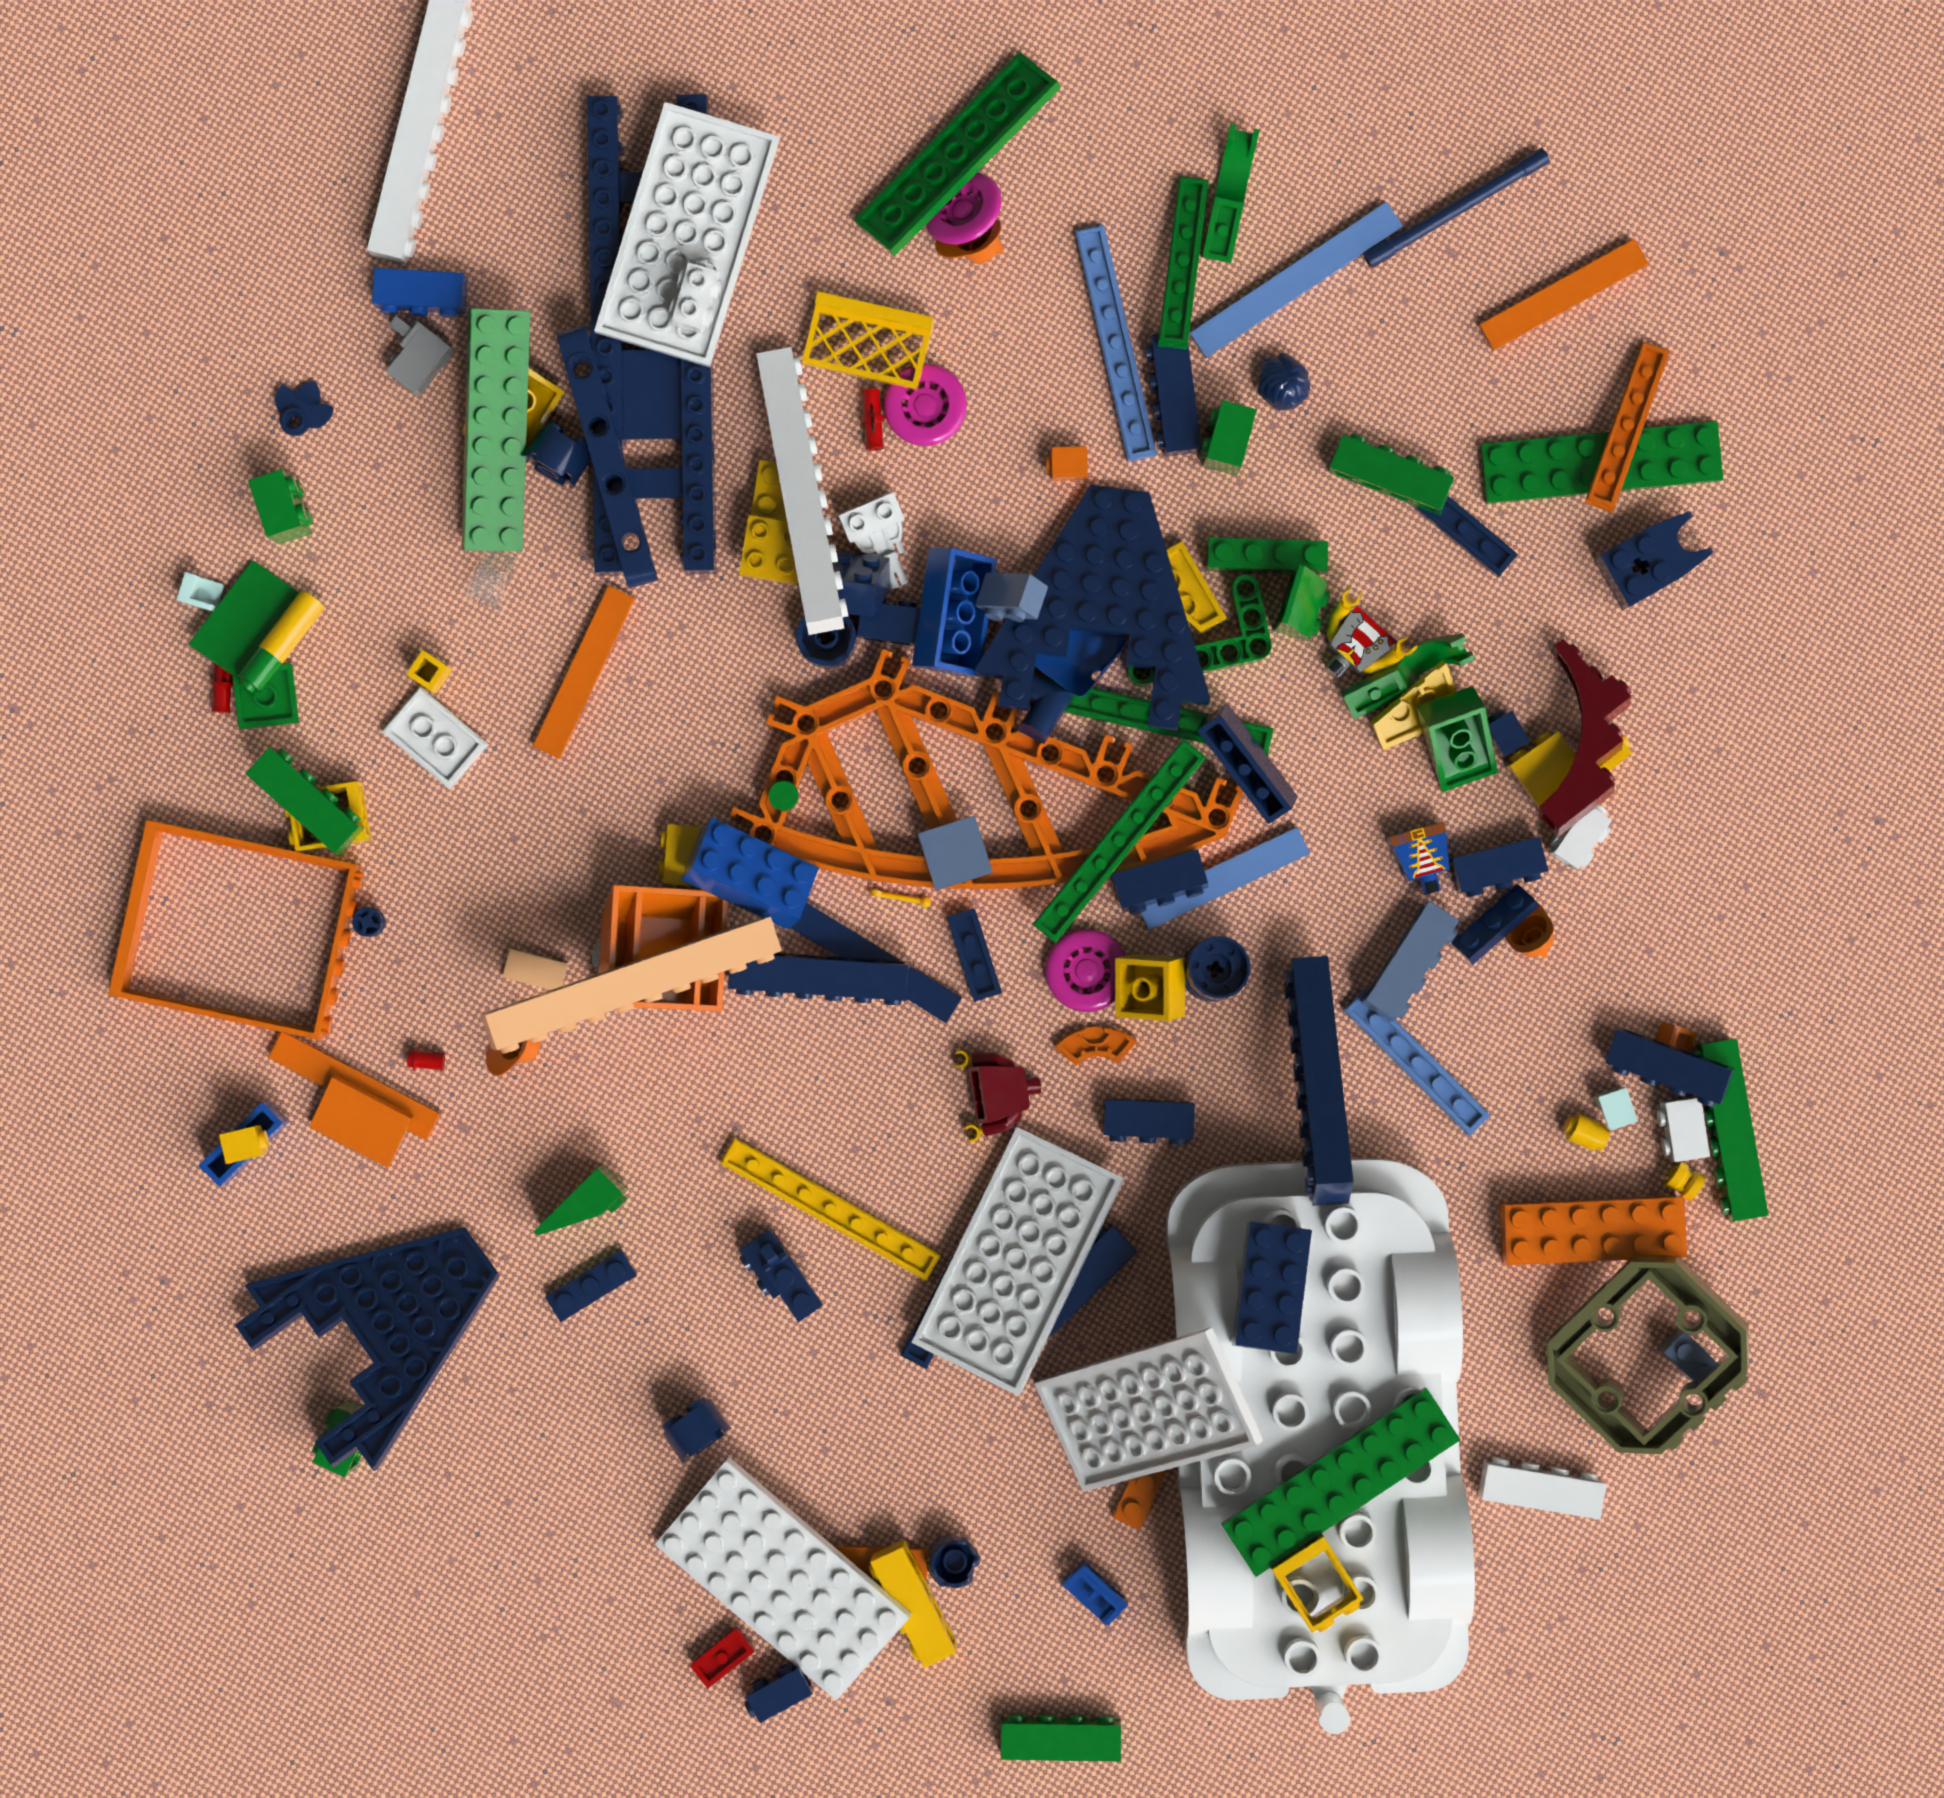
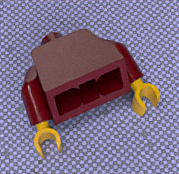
(998, 1091)

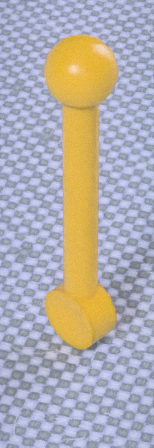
(925, 901)

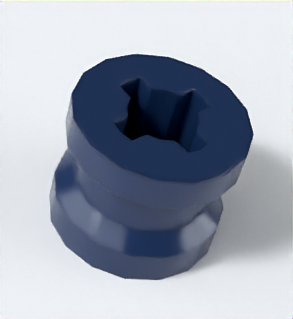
(363, 919)

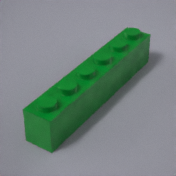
(1734, 1140)

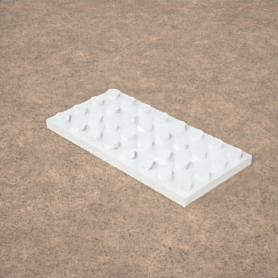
(689, 207)
(1018, 1261)
(1148, 1410)
(783, 1578)

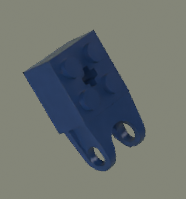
(1659, 556)

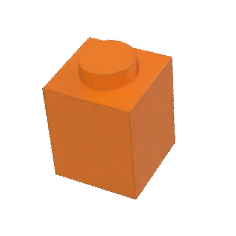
(1067, 463)

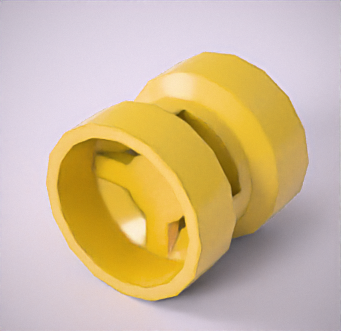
(1684, 1180)

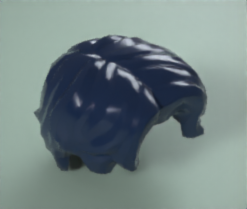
(1283, 382)
(952, 1561)

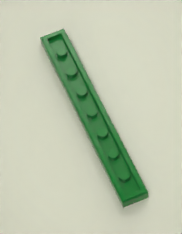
(1134, 713)
(1119, 841)

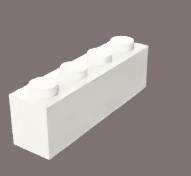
(1542, 1489)

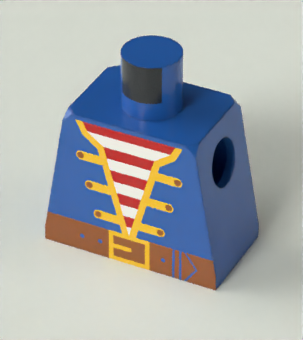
(1421, 855)

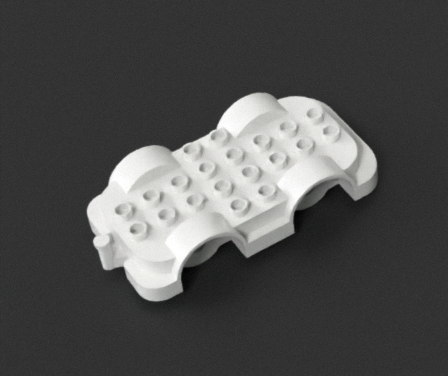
(1371, 1334)

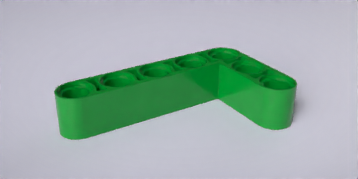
(1239, 644)

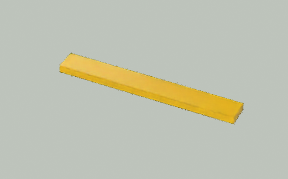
(830, 1209)

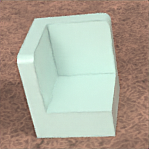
(200, 592)
(1616, 1107)

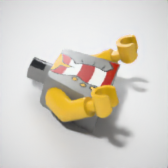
(1360, 640)

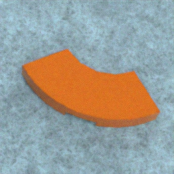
(1095, 1042)

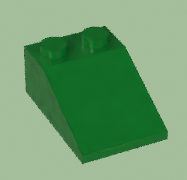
(1302, 604)
(1458, 738)
(595, 1196)

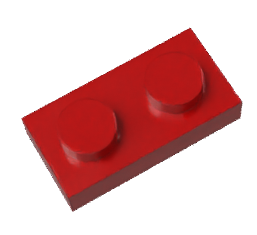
(722, 1657)

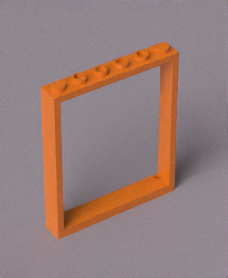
(137, 908)

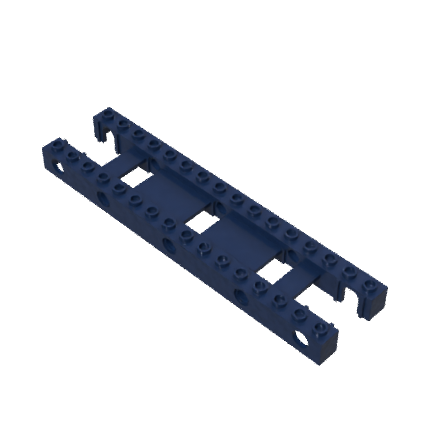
(646, 389)

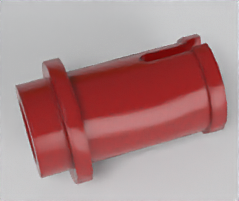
(425, 1060)

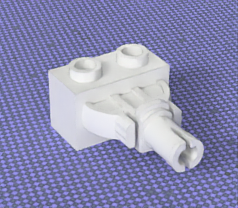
(875, 528)

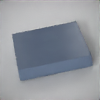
(955, 853)

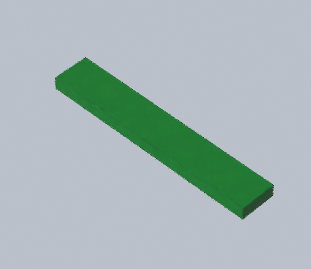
(1183, 263)

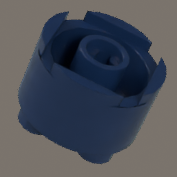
(558, 455)
(830, 655)
(696, 1429)

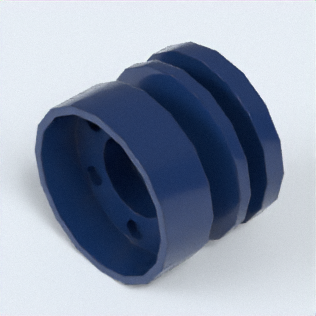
(1227, 957)

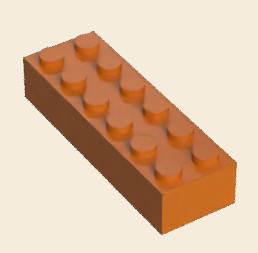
(1592, 1229)

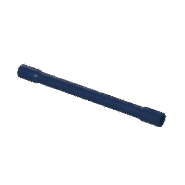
(1390, 247)

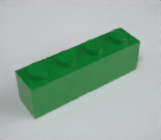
(1392, 474)
(1265, 555)
(305, 800)
(1061, 1738)

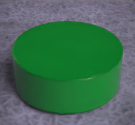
(783, 796)

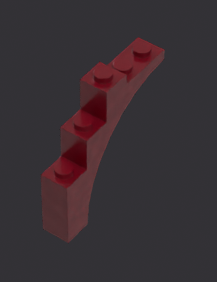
(1598, 704)

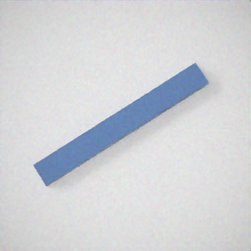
(1296, 280)
(1115, 343)

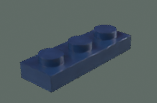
(1495, 924)
(974, 955)
(591, 1285)

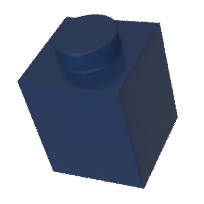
(1506, 733)

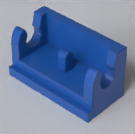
(1095, 1593)

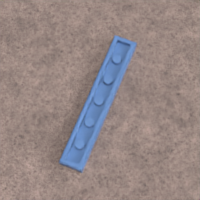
(1234, 874)
(1419, 1066)

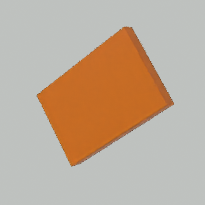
(361, 1121)

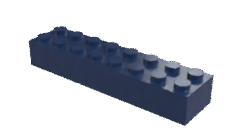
(1318, 1081)

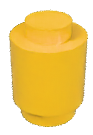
(1586, 1132)

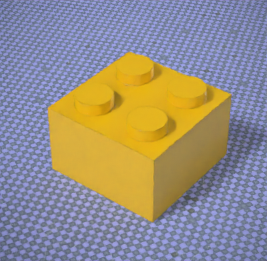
(1150, 987)

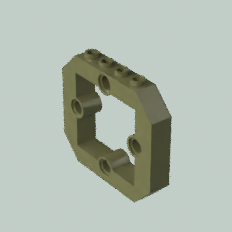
(1612, 1418)

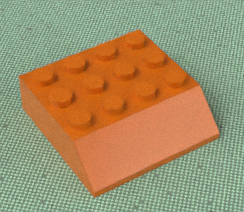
(657, 919)

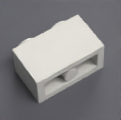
(1683, 1129)

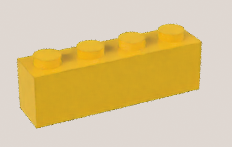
(904, 1581)

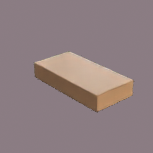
(534, 970)

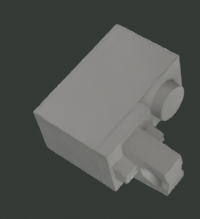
(421, 356)

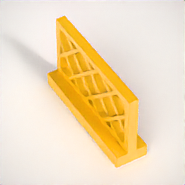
(873, 315)

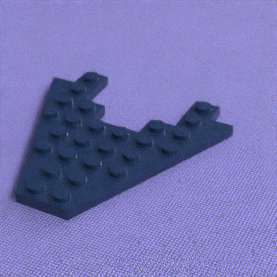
(1110, 579)
(405, 1311)

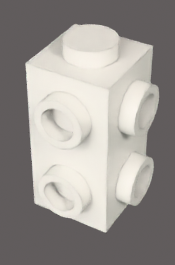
(698, 288)
(1577, 842)

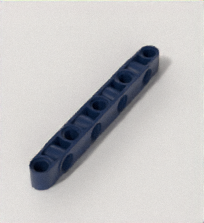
(607, 456)

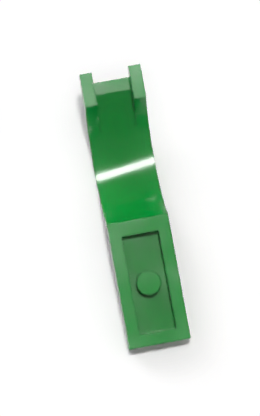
(1230, 195)
(1398, 678)

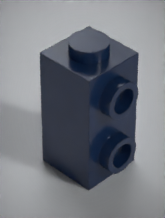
(778, 1693)

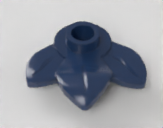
(302, 404)

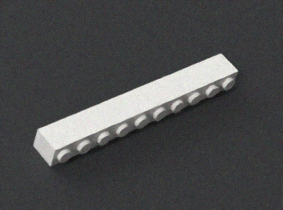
(419, 129)
(800, 491)

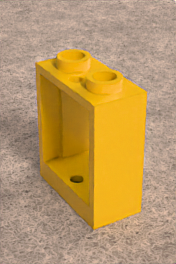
(357, 803)
(1324, 1618)

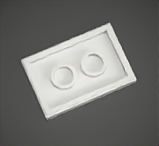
(435, 738)

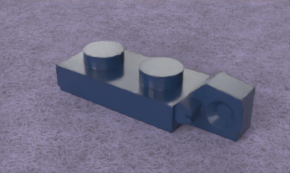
(790, 1282)

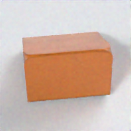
(1676, 1036)

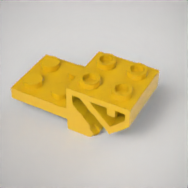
(767, 540)

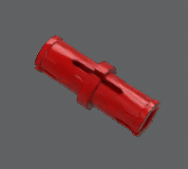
(870, 399)

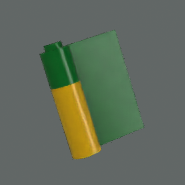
(256, 627)

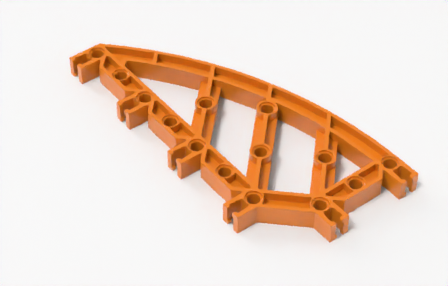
(859, 854)

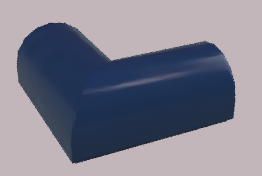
(1047, 706)

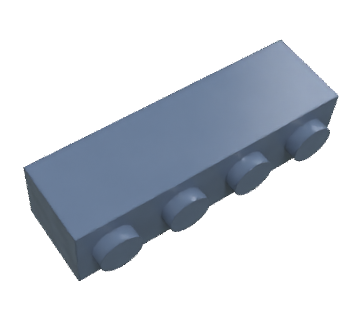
(1410, 961)

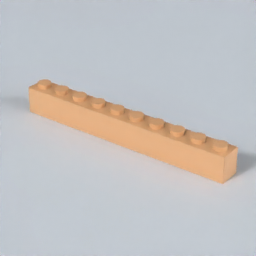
(631, 983)

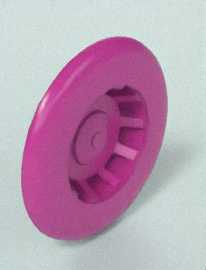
(966, 215)
(926, 406)
(1084, 970)

